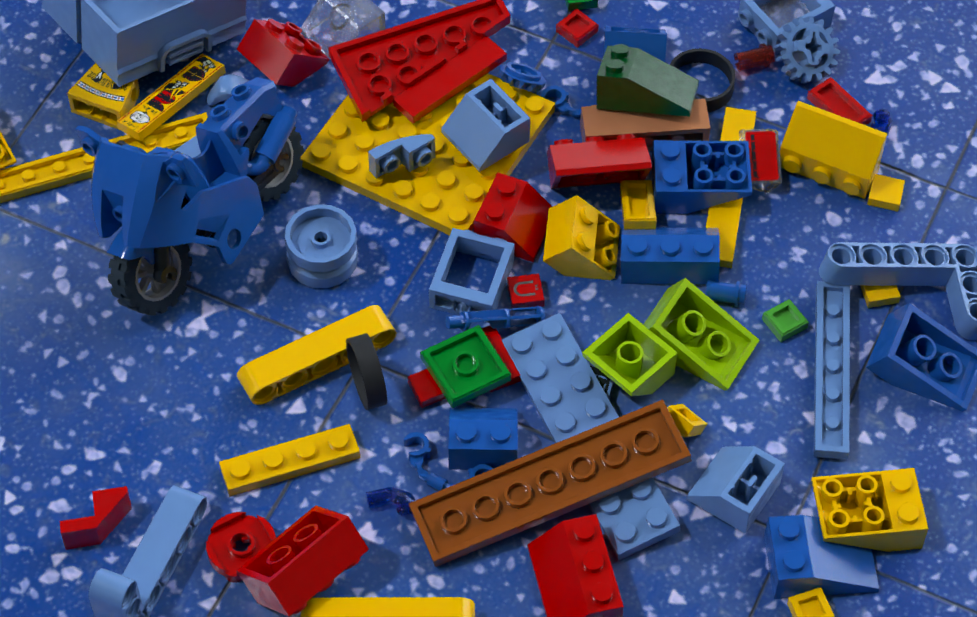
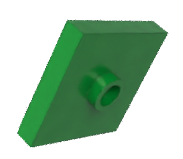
(465, 366)

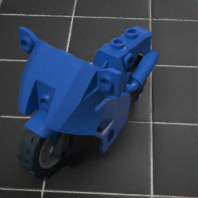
(177, 199)

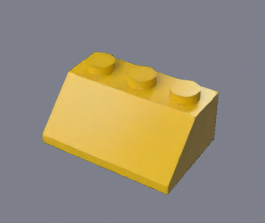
(832, 149)

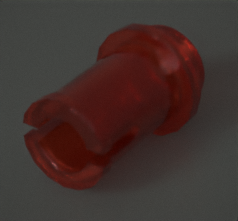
(756, 57)

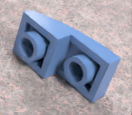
(409, 151)

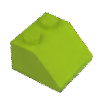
(633, 357)

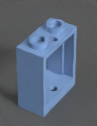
(456, 298)

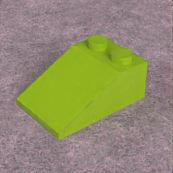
(702, 333)

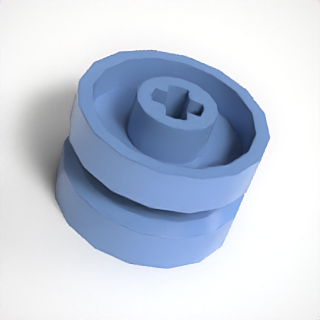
(321, 246)

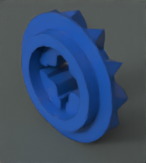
(521, 76)

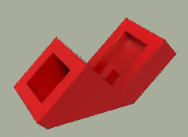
(109, 510)

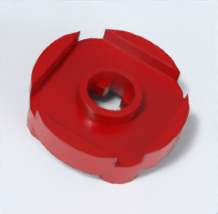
(231, 529)

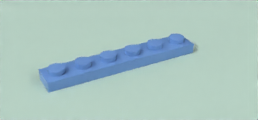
(832, 371)

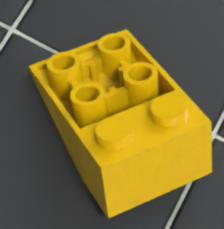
(872, 509)

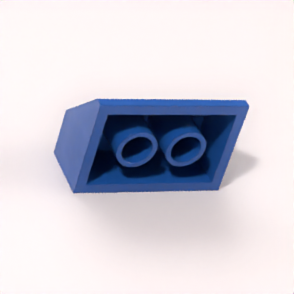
(670, 255)

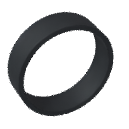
(713, 58)
(366, 371)

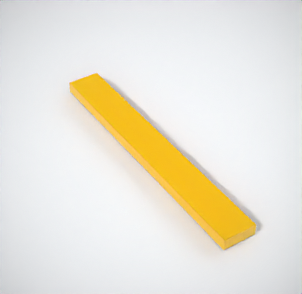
(78, 165)

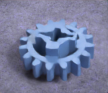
(810, 45)

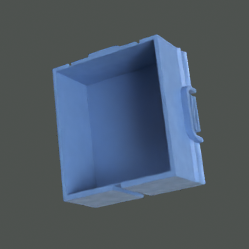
(144, 35)

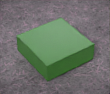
(785, 320)

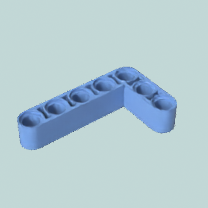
(910, 266)
(152, 562)

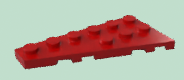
(396, 58)

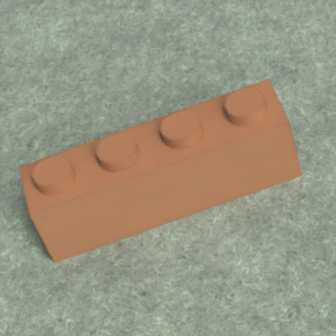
(648, 125)

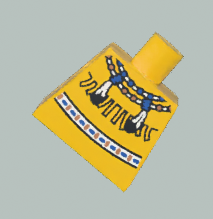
(100, 98)

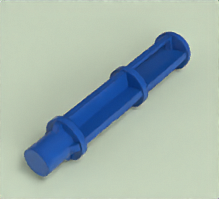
(497, 318)

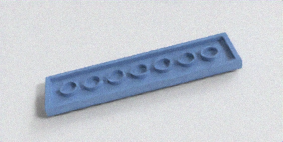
(574, 402)

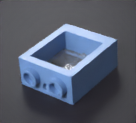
(768, 16)

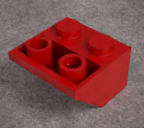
(281, 51)

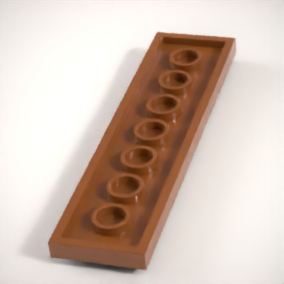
(549, 482)

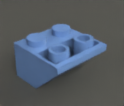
(487, 125)
(737, 485)

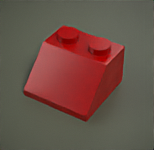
(515, 214)

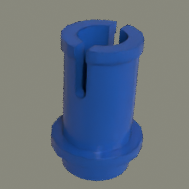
(726, 292)

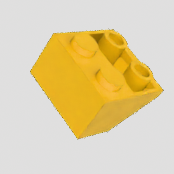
(581, 240)

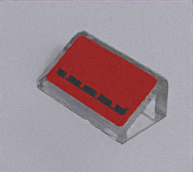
(763, 158)

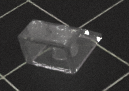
(342, 21)

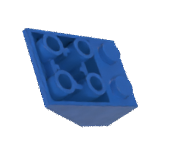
(699, 174)

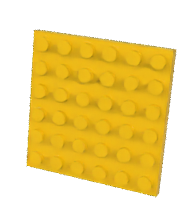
(438, 194)

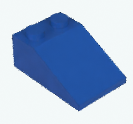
(925, 358)
(805, 562)

